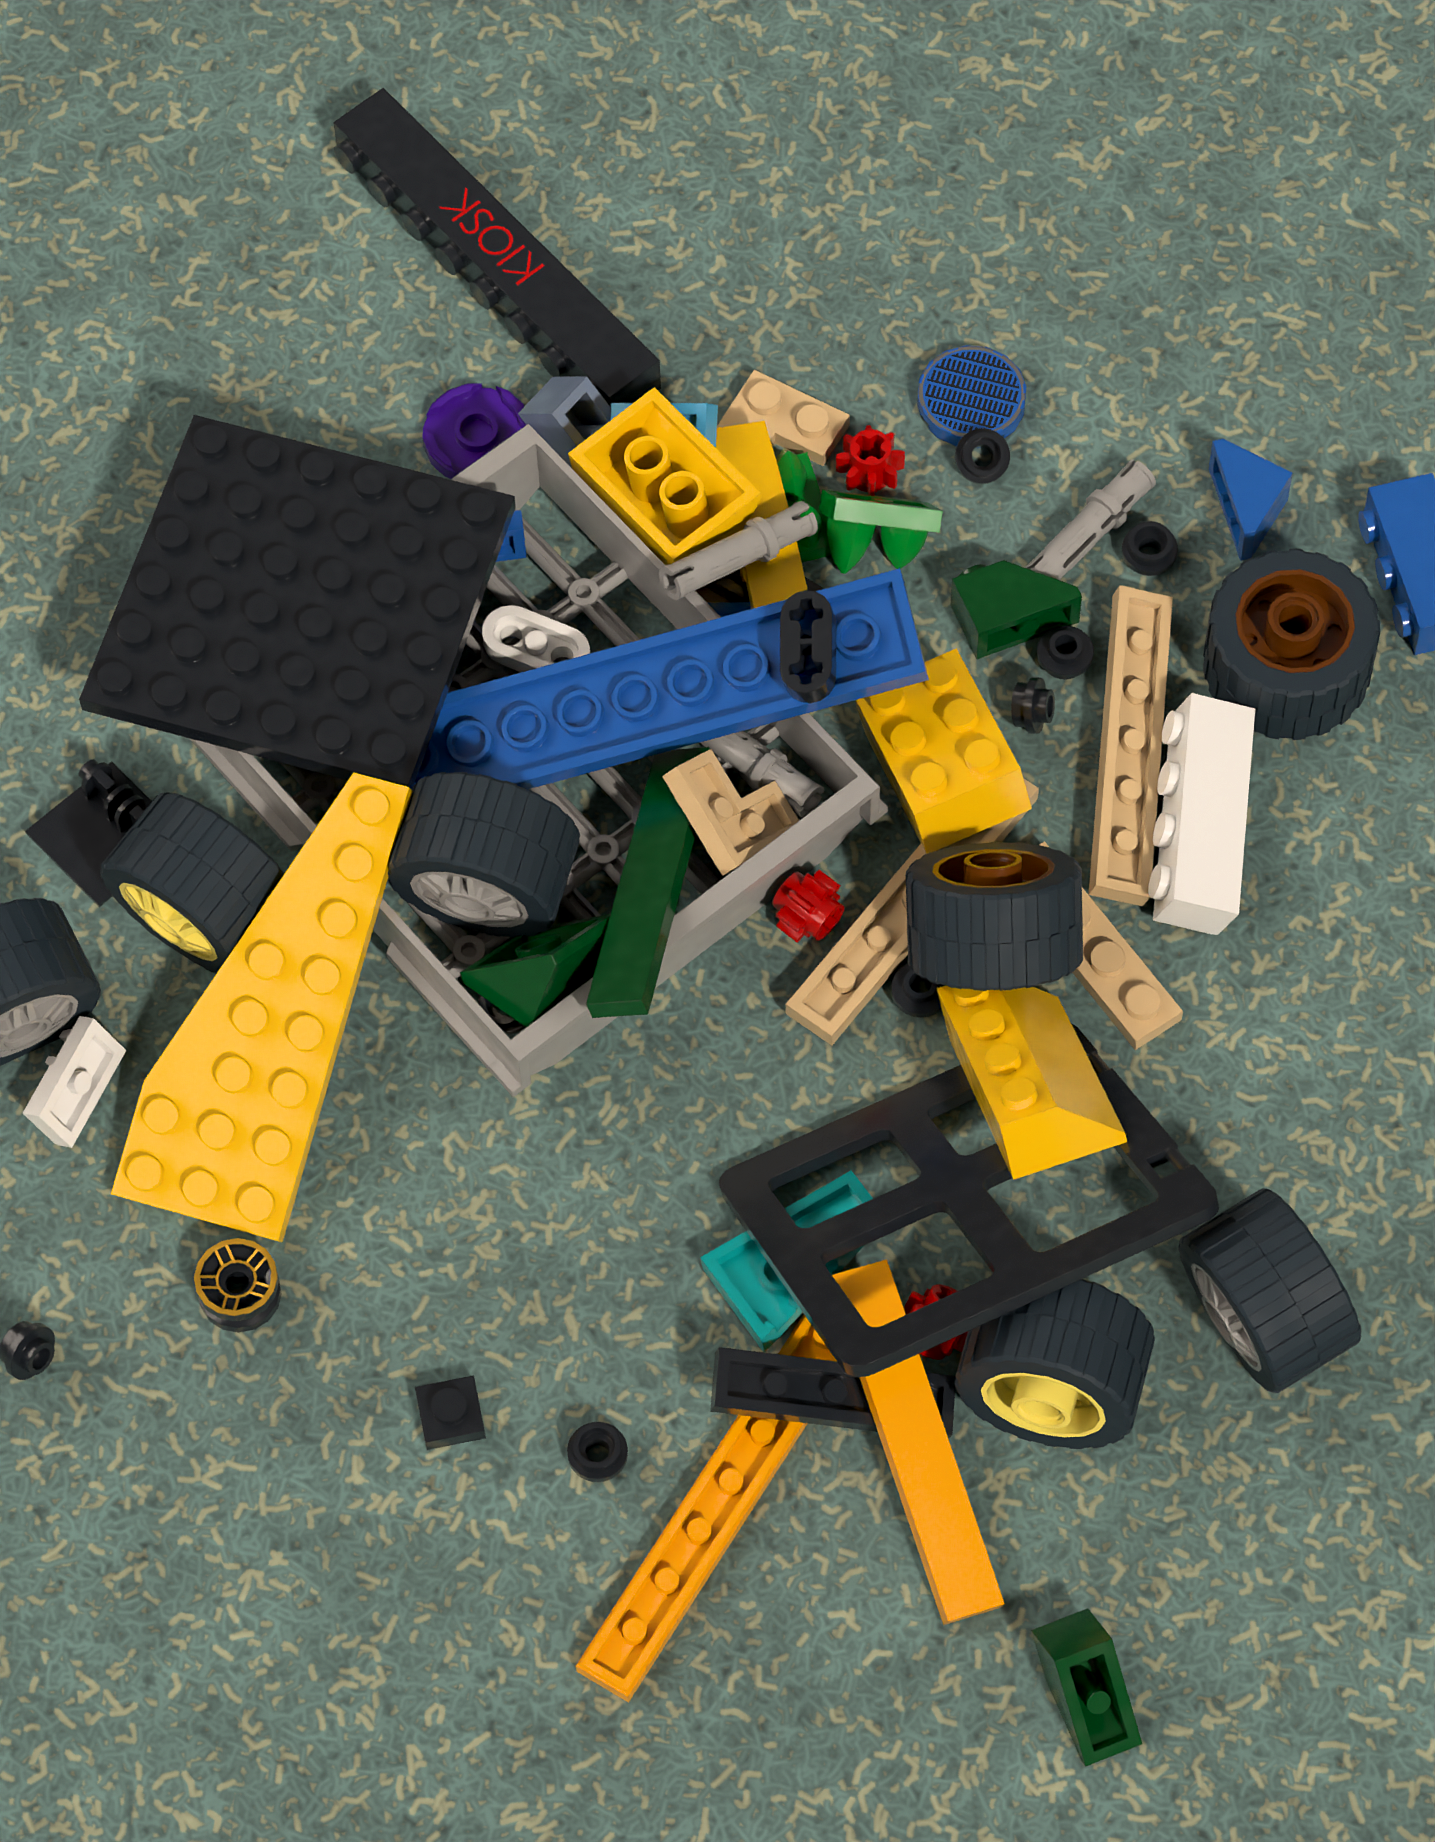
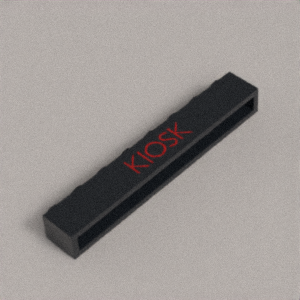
(492, 251)

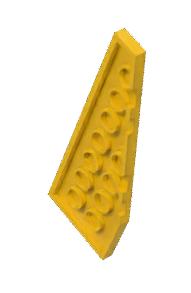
(248, 1071)

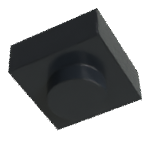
(450, 1412)

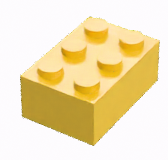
(944, 754)

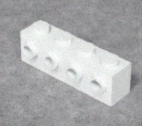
(1202, 814)

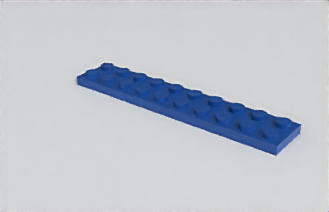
(670, 690)

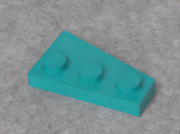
(750, 1282)

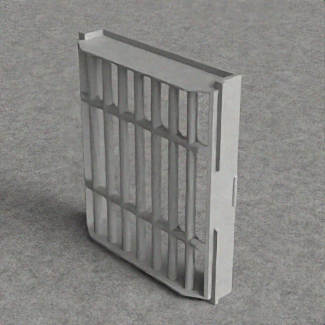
(519, 469)

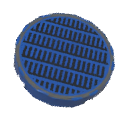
(971, 391)

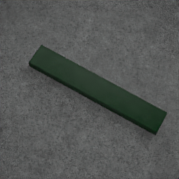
(644, 898)

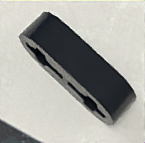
(795, 646)

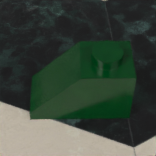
(1010, 605)
(1087, 1685)

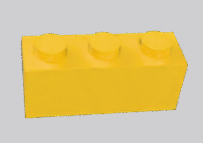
(665, 479)

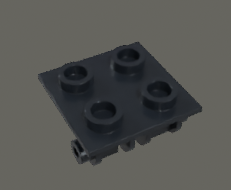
(90, 825)

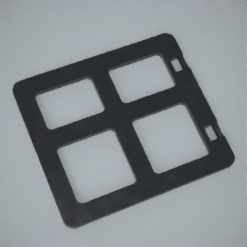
(959, 1188)

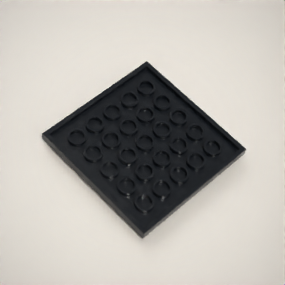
(299, 603)

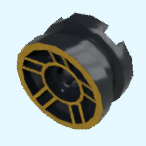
(241, 1262)

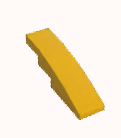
(752, 454)

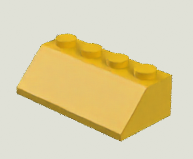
(1029, 1076)

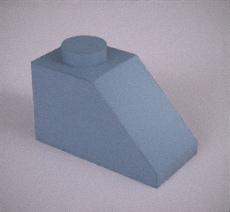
(566, 413)

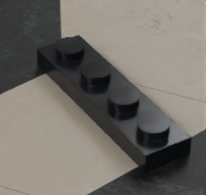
(804, 1390)

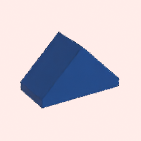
(1249, 493)

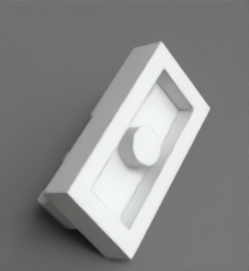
(74, 1081)

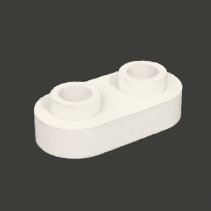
(540, 639)

